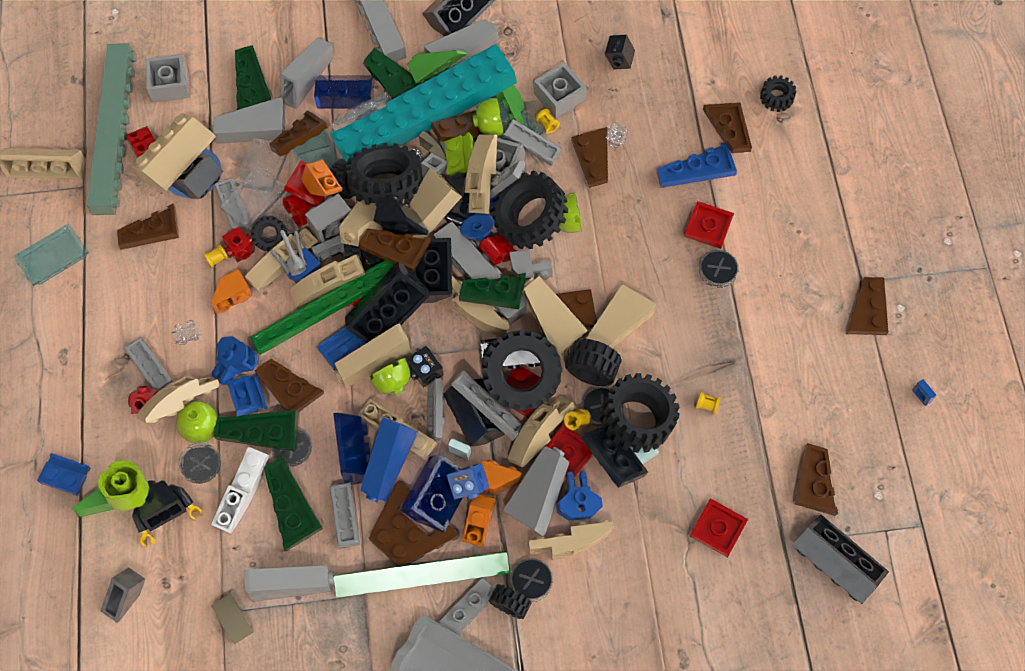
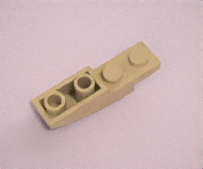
(479, 171)
(269, 268)
(326, 279)
(480, 315)
(171, 397)
(372, 415)
(535, 431)
(580, 539)

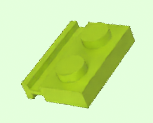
(458, 153)

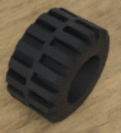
(593, 362)

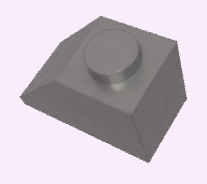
(122, 593)

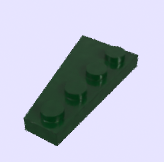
(249, 79)
(268, 430)
(291, 507)

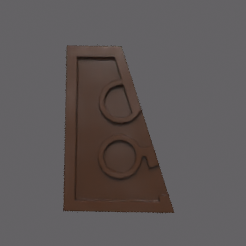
(730, 124)
(456, 126)
(299, 134)
(593, 155)
(154, 229)
(395, 247)
(581, 305)
(870, 309)
(286, 387)
(814, 482)

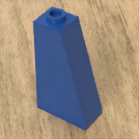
(387, 459)

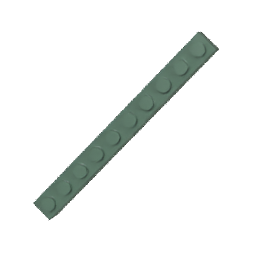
(111, 130)

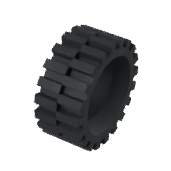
(649, 394)

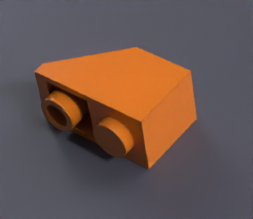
(320, 179)
(230, 291)
(500, 477)
(478, 520)

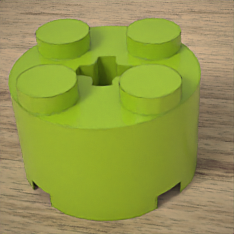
(123, 485)

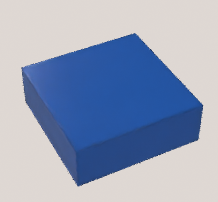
(924, 392)

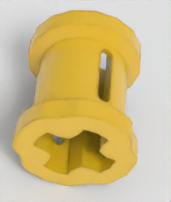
(548, 122)
(215, 256)
(708, 402)
(577, 418)

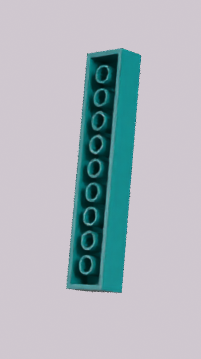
(431, 101)

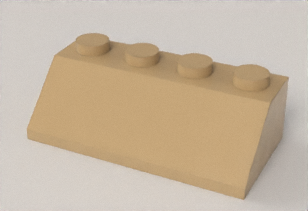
(173, 152)
(42, 163)

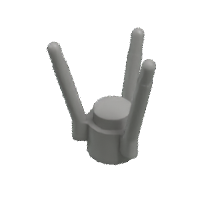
(295, 264)

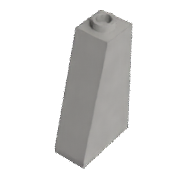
(469, 39)
(301, 74)
(258, 121)
(539, 490)
(287, 582)

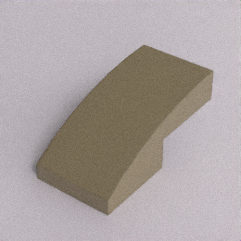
(431, 145)
(232, 618)

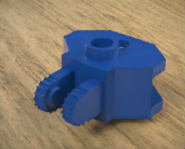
(233, 359)
(578, 497)

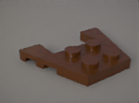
(400, 537)

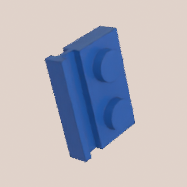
(339, 346)
(246, 394)
(64, 474)

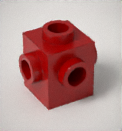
(238, 244)
(140, 397)

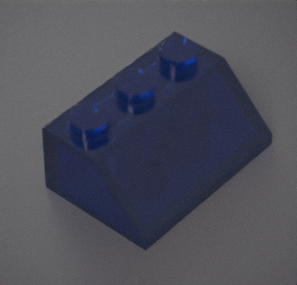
(343, 91)
(351, 447)
(431, 495)

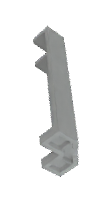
(439, 649)

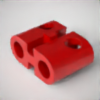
(140, 140)
(298, 208)
(497, 249)

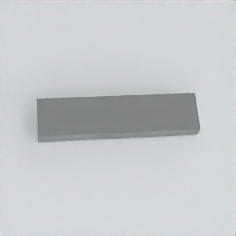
(487, 405)

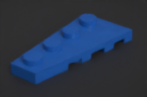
(707, 166)

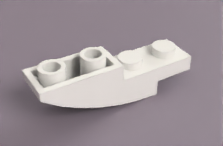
(241, 491)

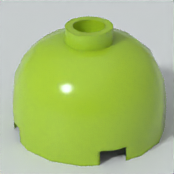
(488, 117)
(573, 219)
(391, 378)
(196, 422)

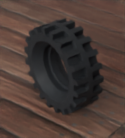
(381, 161)
(516, 197)
(550, 373)

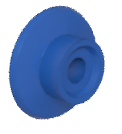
(477, 226)

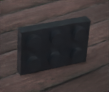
(618, 463)

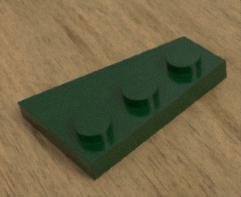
(389, 74)
(495, 292)

